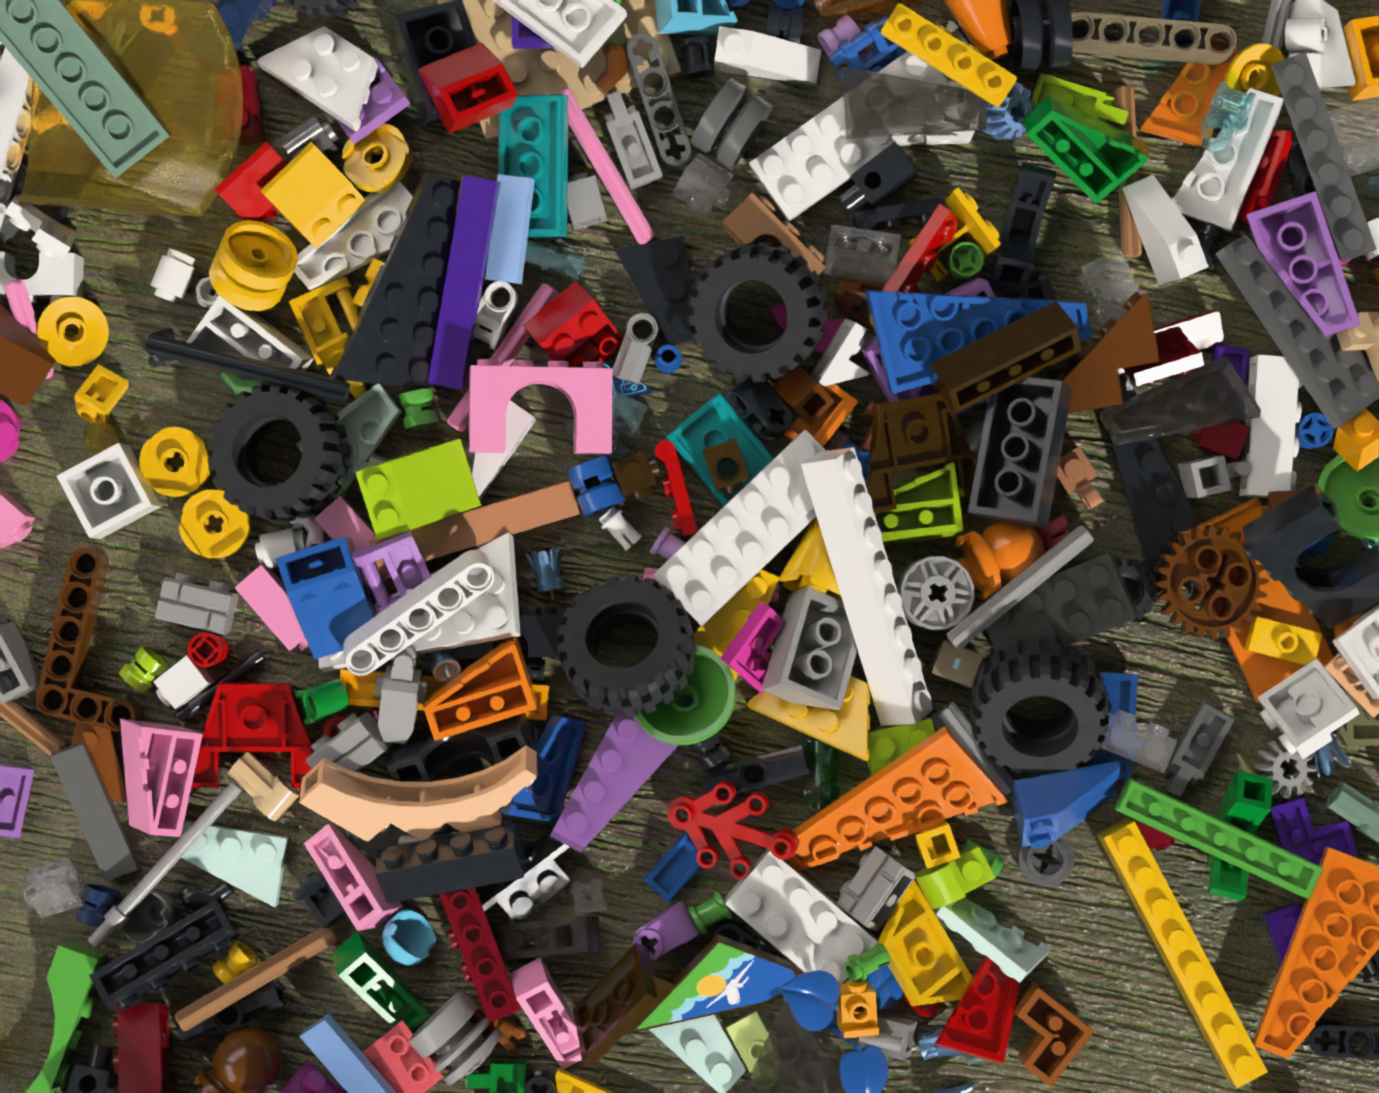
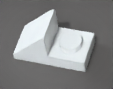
(835, 363)

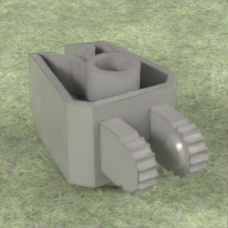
(400, 694)

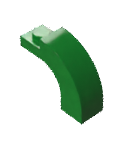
(1243, 806)

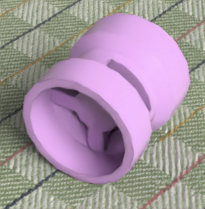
(831, 38)

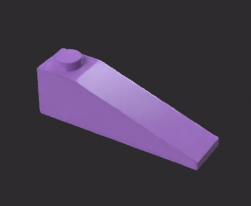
(1302, 254)

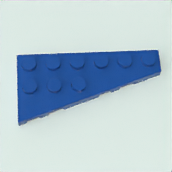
(926, 326)

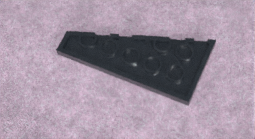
(404, 303)

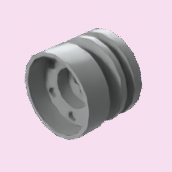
(915, 588)
(455, 1038)

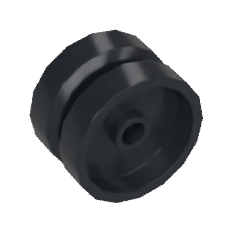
(1041, 33)

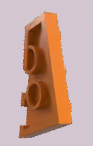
(1188, 101)

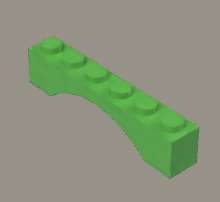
(72, 1003)

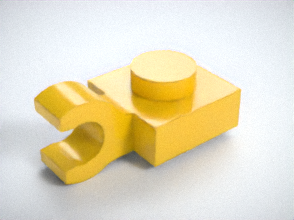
(330, 355)

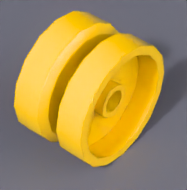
(253, 265)

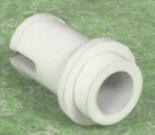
(619, 528)

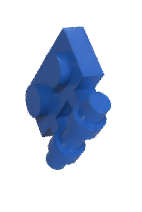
(876, 58)

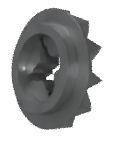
(1052, 873)

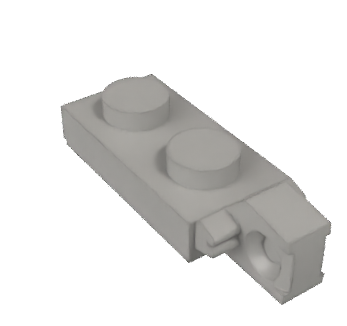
(631, 143)

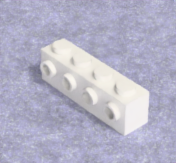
(1272, 435)

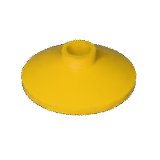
(1255, 61)
(90, 336)

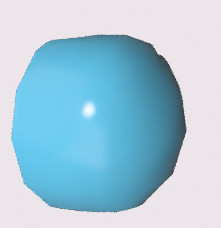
(408, 937)

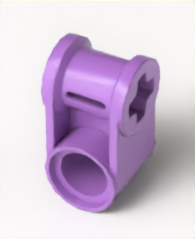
(670, 928)

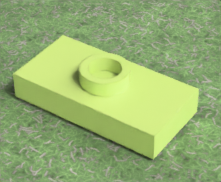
(748, 1036)

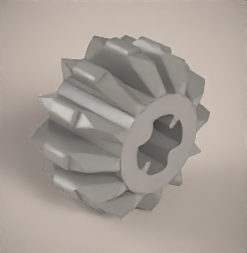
(1282, 781)

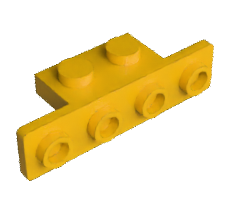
(948, 55)

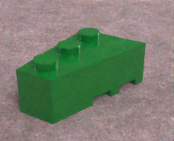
(1085, 147)

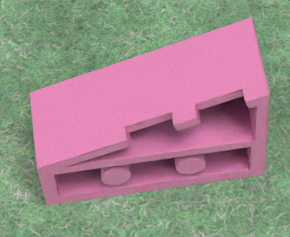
(158, 774)

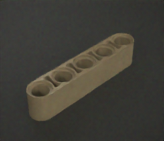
(1165, 31)

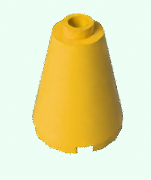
(811, 565)

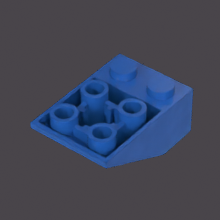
(326, 594)

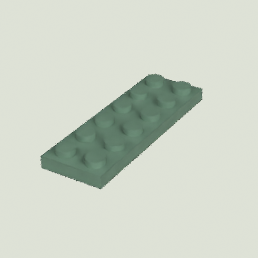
(80, 81)

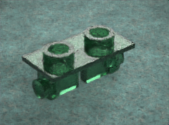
(823, 787)

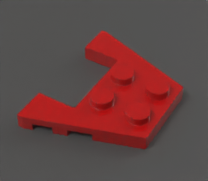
(252, 720)

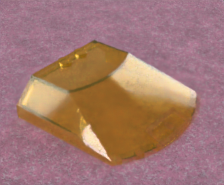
(188, 76)

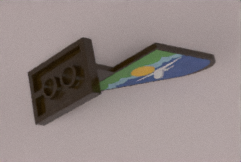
(638, 999)

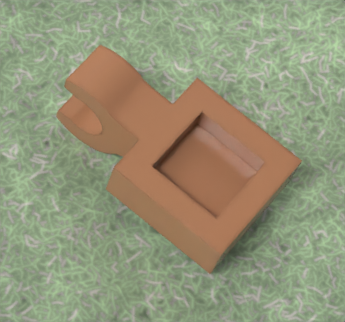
(1075, 474)

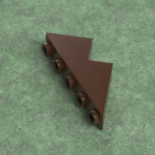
(1122, 345)

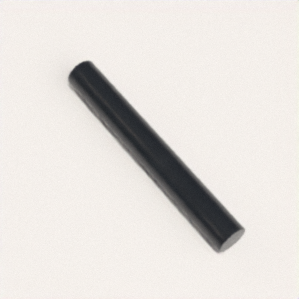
(208, 694)

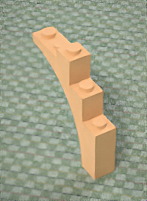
(419, 808)

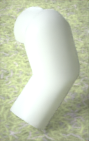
(314, 531)

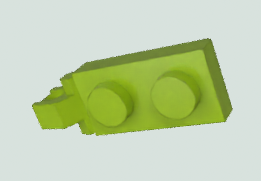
(1084, 98)

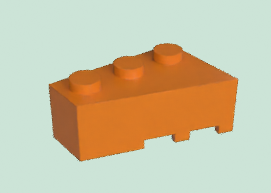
(482, 693)

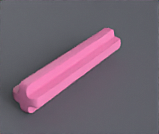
(22, 308)

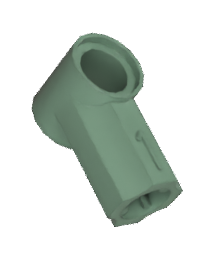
(1356, 809)

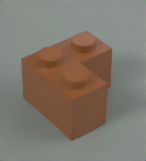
(1057, 1034)

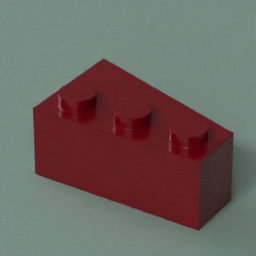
(143, 1049)

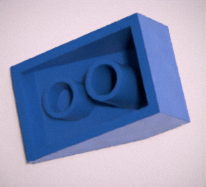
(1057, 802)

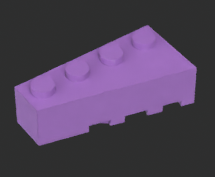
(613, 776)

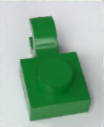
(502, 1077)

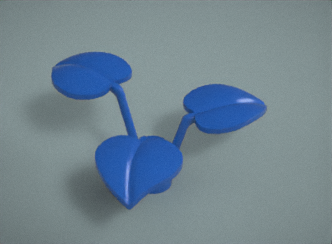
(814, 1007)

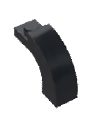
(1020, 228)

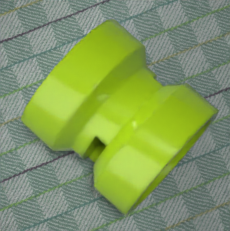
(143, 669)

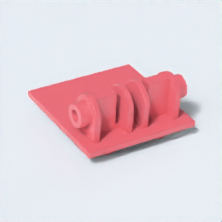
(401, 1063)

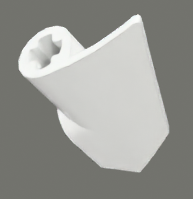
(1318, 31)

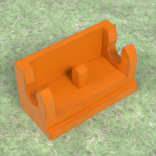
(829, 421)

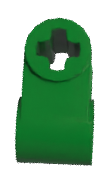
(322, 700)

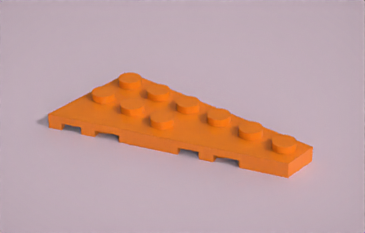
(901, 799)
(1326, 951)

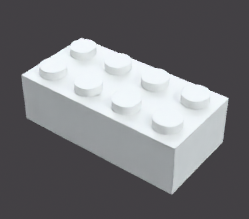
(798, 917)

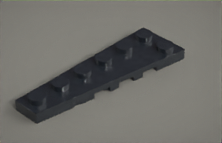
(1153, 494)

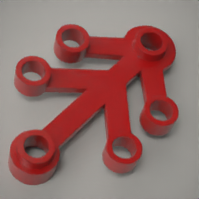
(726, 828)

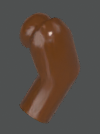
(615, 66)

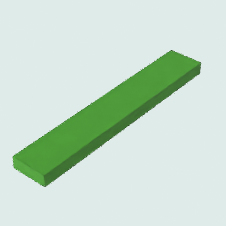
(1218, 838)

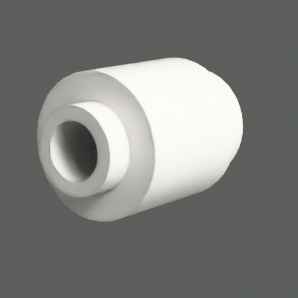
(173, 275)
(279, 544)

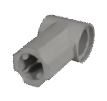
(635, 352)

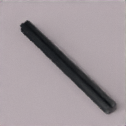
(247, 367)

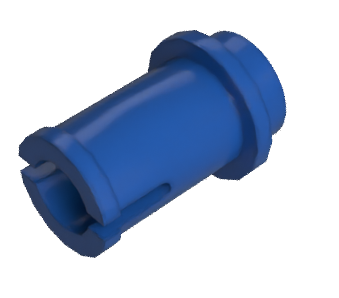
(668, 367)

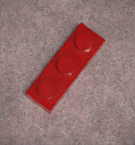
(923, 251)

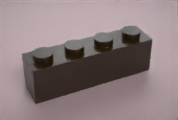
(1005, 357)

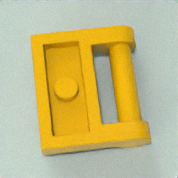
(317, 317)

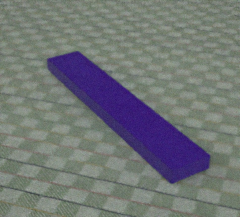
(464, 282)

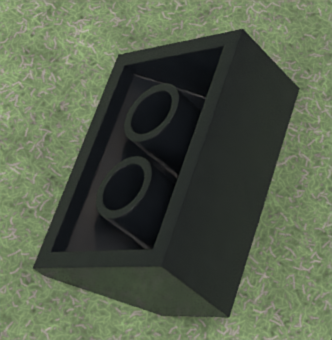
(427, 37)

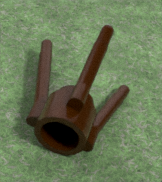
(852, 294)

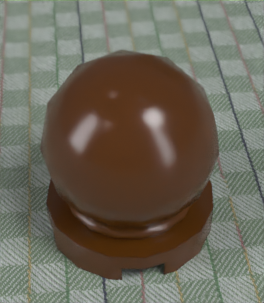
(243, 1063)

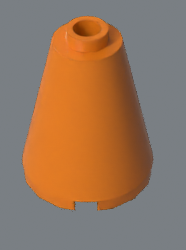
(984, 24)

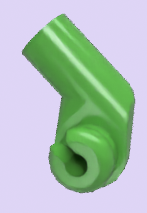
(239, 384)

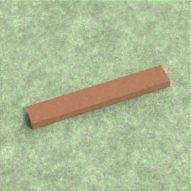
(491, 522)

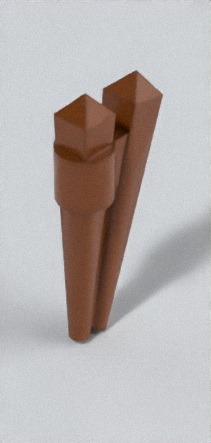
(506, 1025)

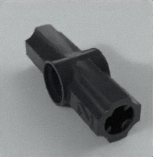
(777, 767)
(257, 1003)

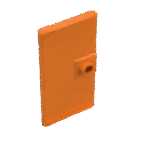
(1261, 670)

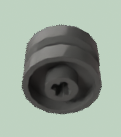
(727, 121)

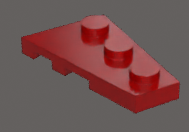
(983, 1015)

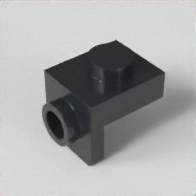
(319, 899)

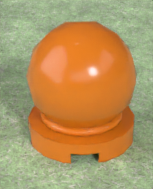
(999, 554)

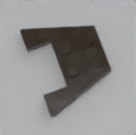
(912, 436)

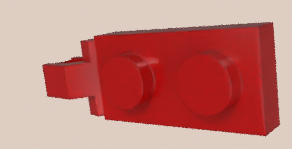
(1267, 174)

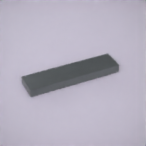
(94, 811)

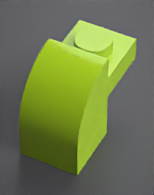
(955, 878)

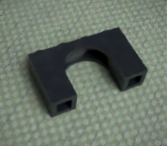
(1289, 529)

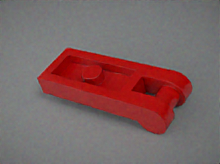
(675, 486)

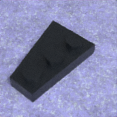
(664, 284)

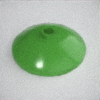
(1349, 492)
(713, 698)

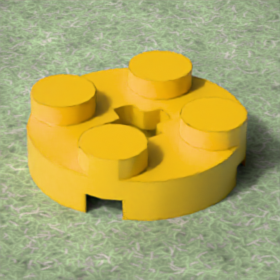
(388, 171)
(162, 446)
(196, 519)

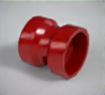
(215, 649)

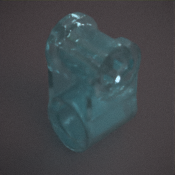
(1227, 111)

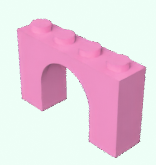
(585, 388)
(267, 592)

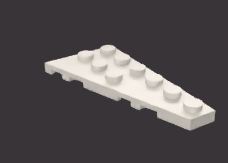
(484, 619)

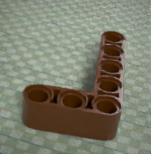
(77, 650)

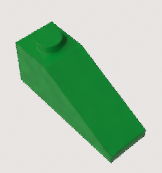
(377, 982)

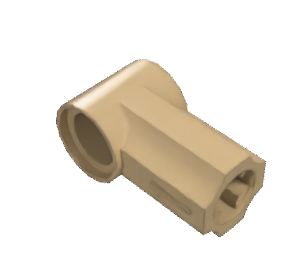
(270, 791)

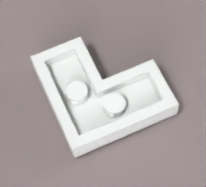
(51, 235)

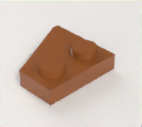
(103, 748)

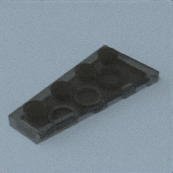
(904, 106)

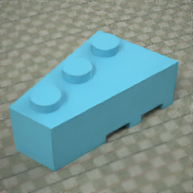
(693, 16)

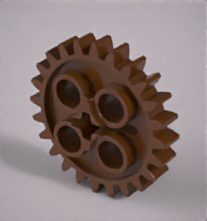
(1183, 566)

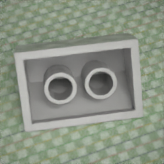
(812, 652)

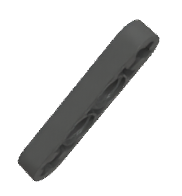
(664, 97)

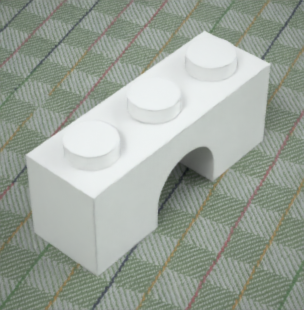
(53, 279)

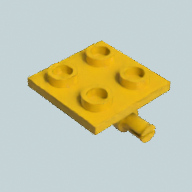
(970, 227)

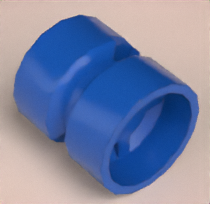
(602, 496)

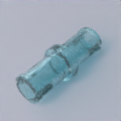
(550, 259)

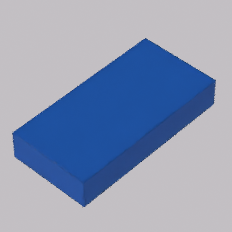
(675, 868)

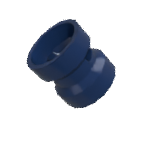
(97, 903)

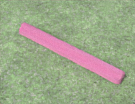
(607, 171)
(507, 349)

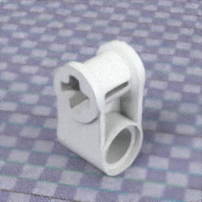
(495, 317)

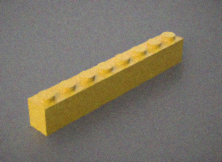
(1181, 952)

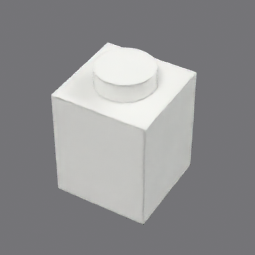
(182, 683)

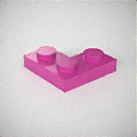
(748, 652)

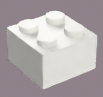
(108, 491)

